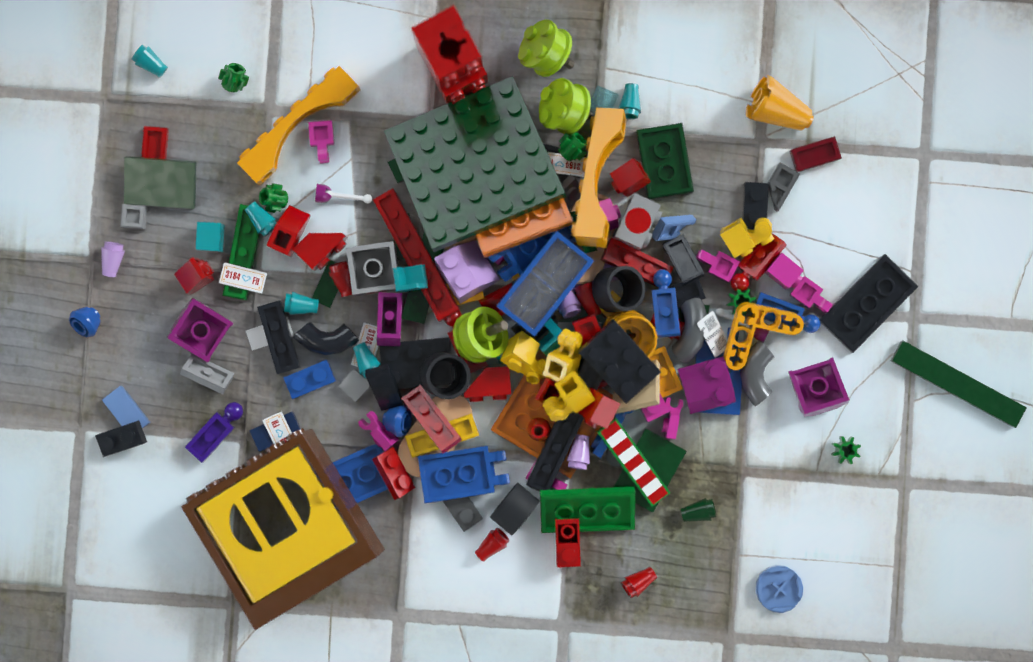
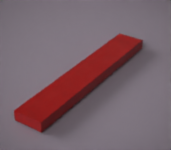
(416, 253)

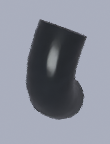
(326, 342)

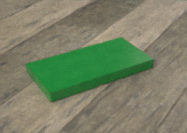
(595, 507)

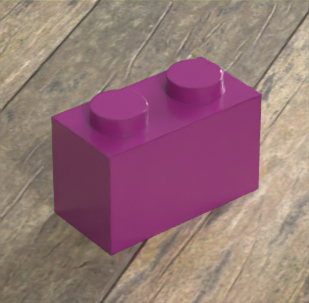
(389, 319)

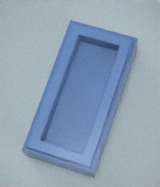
(124, 407)

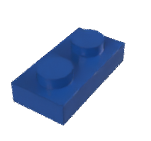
(309, 379)

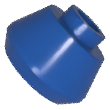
(85, 321)
(397, 420)

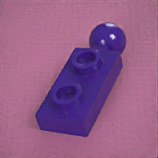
(214, 432)

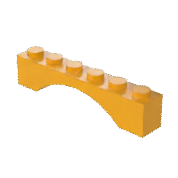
(333, 91)
(607, 133)

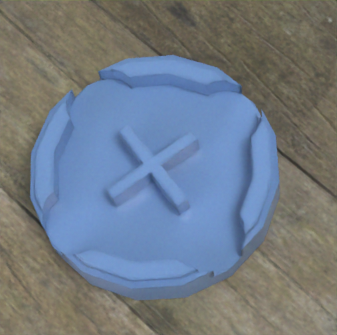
(779, 588)

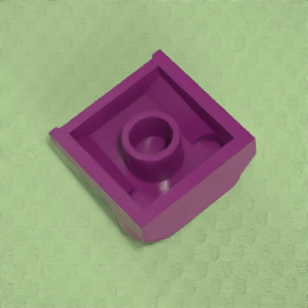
(199, 329)
(707, 385)
(818, 388)

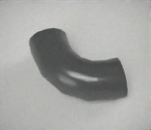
(692, 337)
(753, 373)

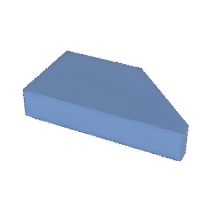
(670, 227)

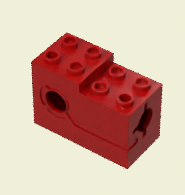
(450, 55)

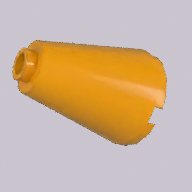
(778, 106)

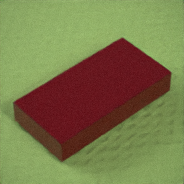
(815, 154)

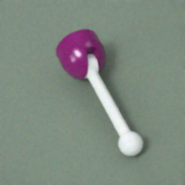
(324, 194)
(759, 334)

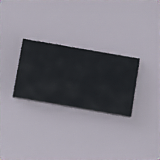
(868, 303)

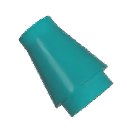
(149, 61)
(630, 101)
(261, 219)
(300, 304)
(365, 358)

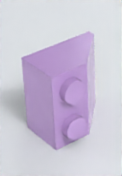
(466, 270)

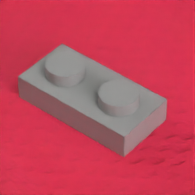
(207, 374)

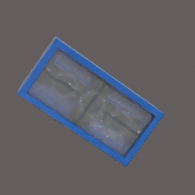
(545, 283)

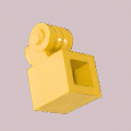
(742, 240)
(521, 357)
(565, 358)
(573, 397)

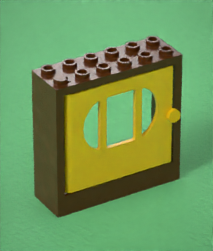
(259, 573)

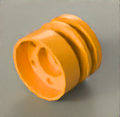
(641, 330)

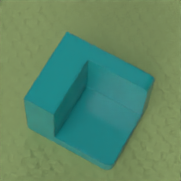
(210, 236)
(410, 278)
(550, 341)

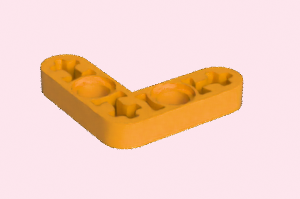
(754, 321)

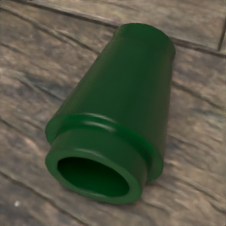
(699, 511)

